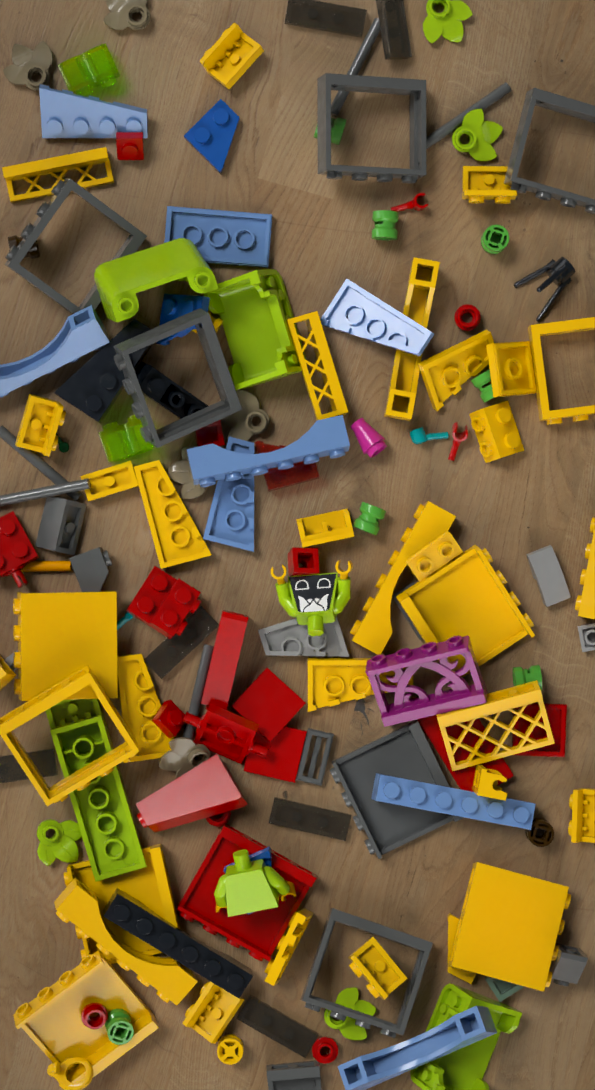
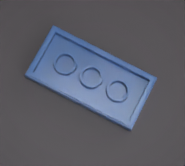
(223, 235)

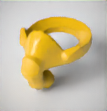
(59, 1072)

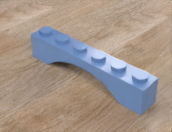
(78, 336)
(215, 463)
(452, 801)
(443, 1039)

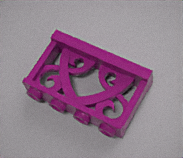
(426, 705)

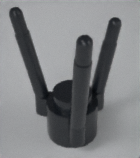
(559, 272)

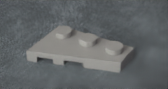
(293, 640)

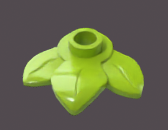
(447, 22)
(480, 135)
(60, 845)
(349, 999)

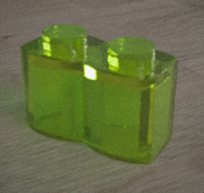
(89, 71)
(123, 440)

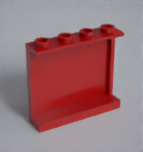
(259, 930)

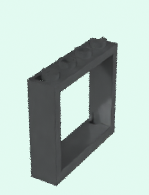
(559, 104)
(417, 116)
(45, 213)
(229, 400)
(362, 1019)

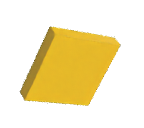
(511, 368)

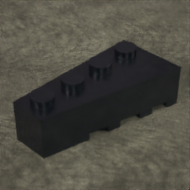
(99, 380)

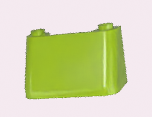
(149, 268)
(256, 327)
(465, 1066)

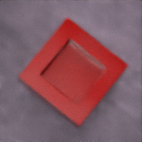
(130, 146)
(210, 434)
(169, 719)

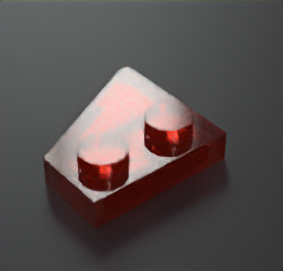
(279, 479)

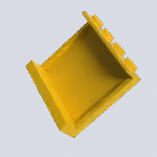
(467, 601)
(63, 635)
(147, 885)
(509, 926)
(56, 1021)

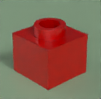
(306, 556)

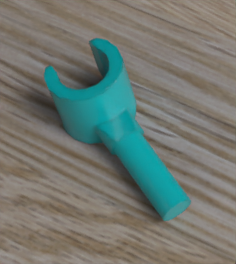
(418, 436)
(127, 617)

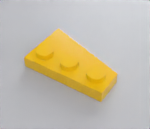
(454, 366)
(287, 946)

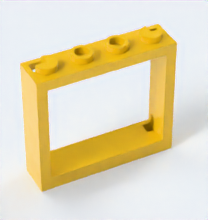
(554, 328)
(47, 699)

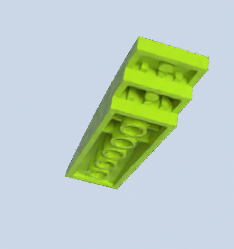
(103, 806)

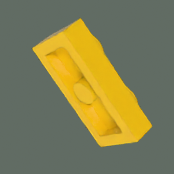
(111, 480)

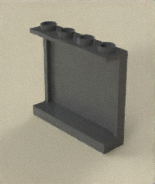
(397, 754)

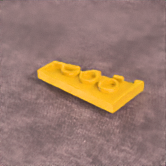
(169, 521)
(339, 680)
(139, 706)

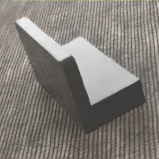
(60, 525)

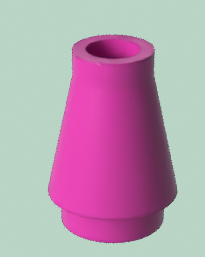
(368, 438)

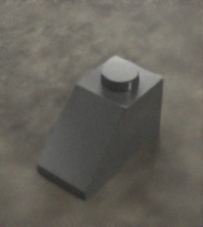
(92, 569)
(568, 965)

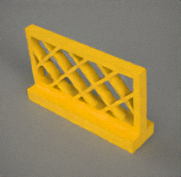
(496, 703)

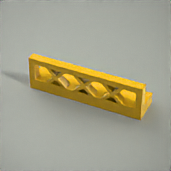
(54, 165)
(325, 363)

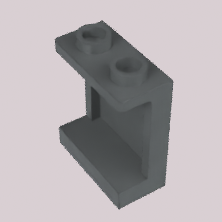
(294, 1076)

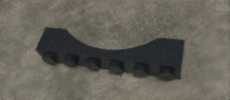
(175, 943)

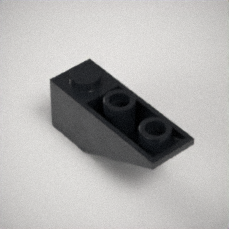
(167, 392)

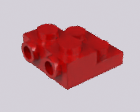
(164, 603)

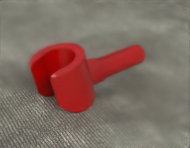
(411, 204)
(458, 438)

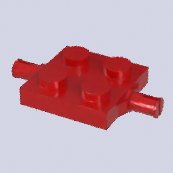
(15, 549)
(226, 733)

